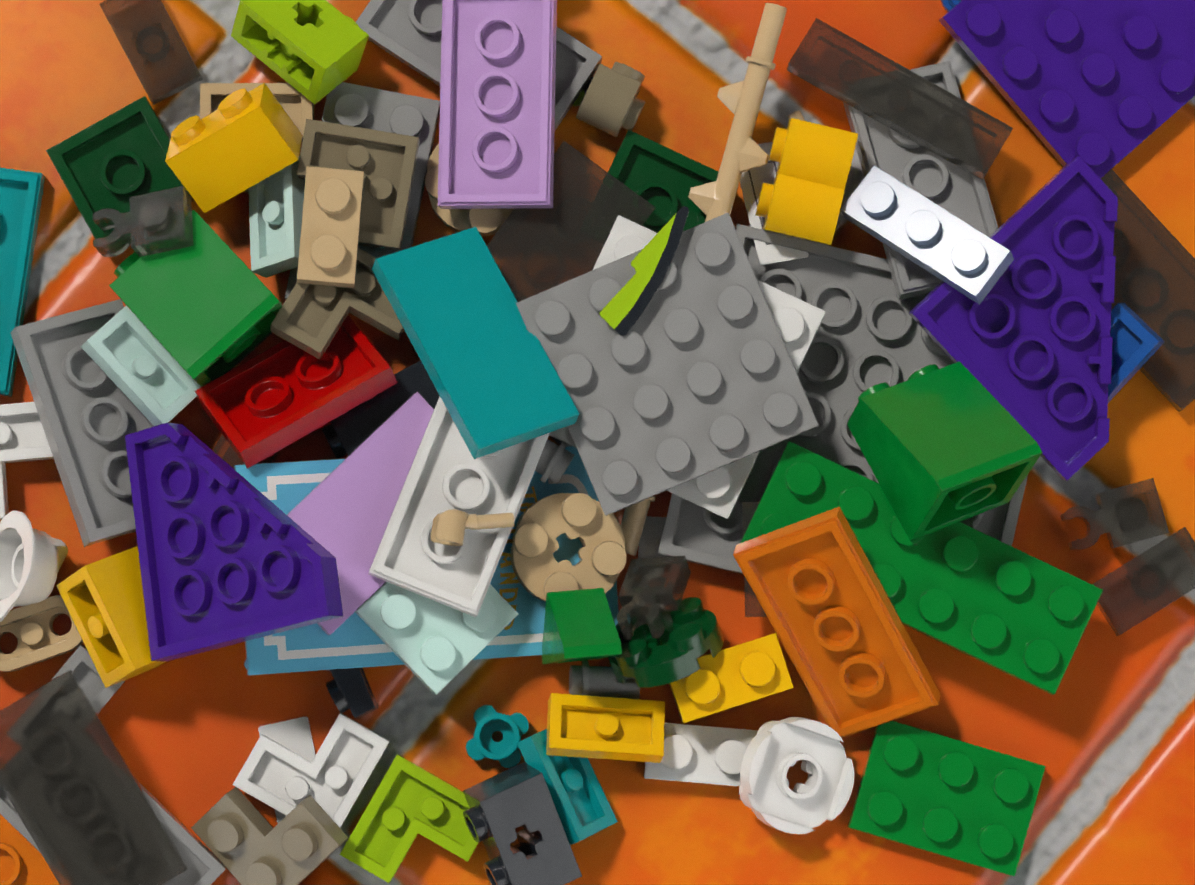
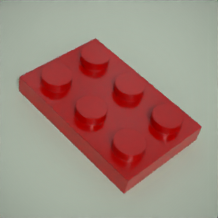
(293, 393)

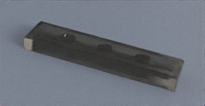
(899, 99)

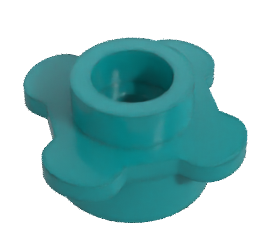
(487, 723)

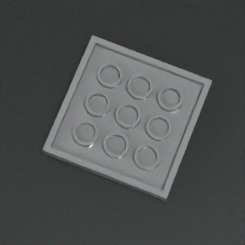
(690, 380)

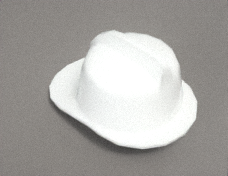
(26, 562)

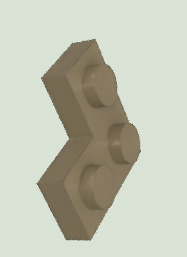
(388, 174)
(317, 311)
(265, 854)

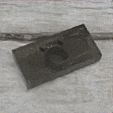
(152, 46)
(1148, 582)

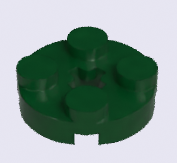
(675, 653)

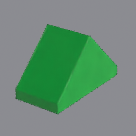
(578, 627)

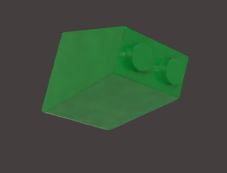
(199, 303)
(941, 447)

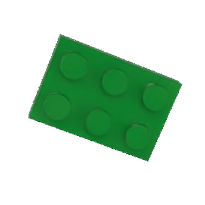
(946, 796)

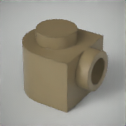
(613, 99)

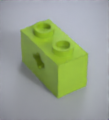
(301, 42)

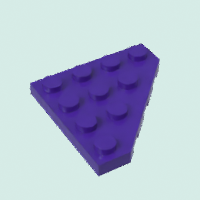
(1084, 71)
(1047, 321)
(217, 551)

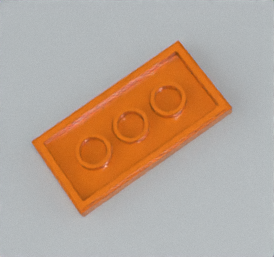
(837, 623)

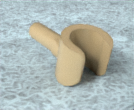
(450, 526)

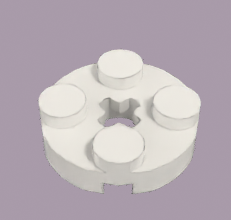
(766, 767)

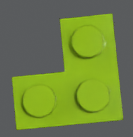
(402, 807)

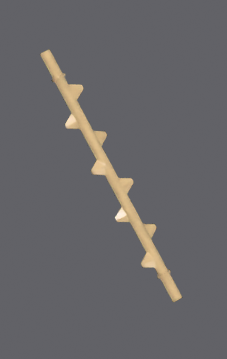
(739, 156)

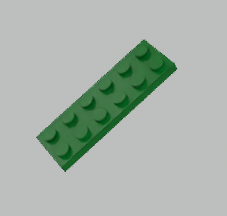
(945, 583)

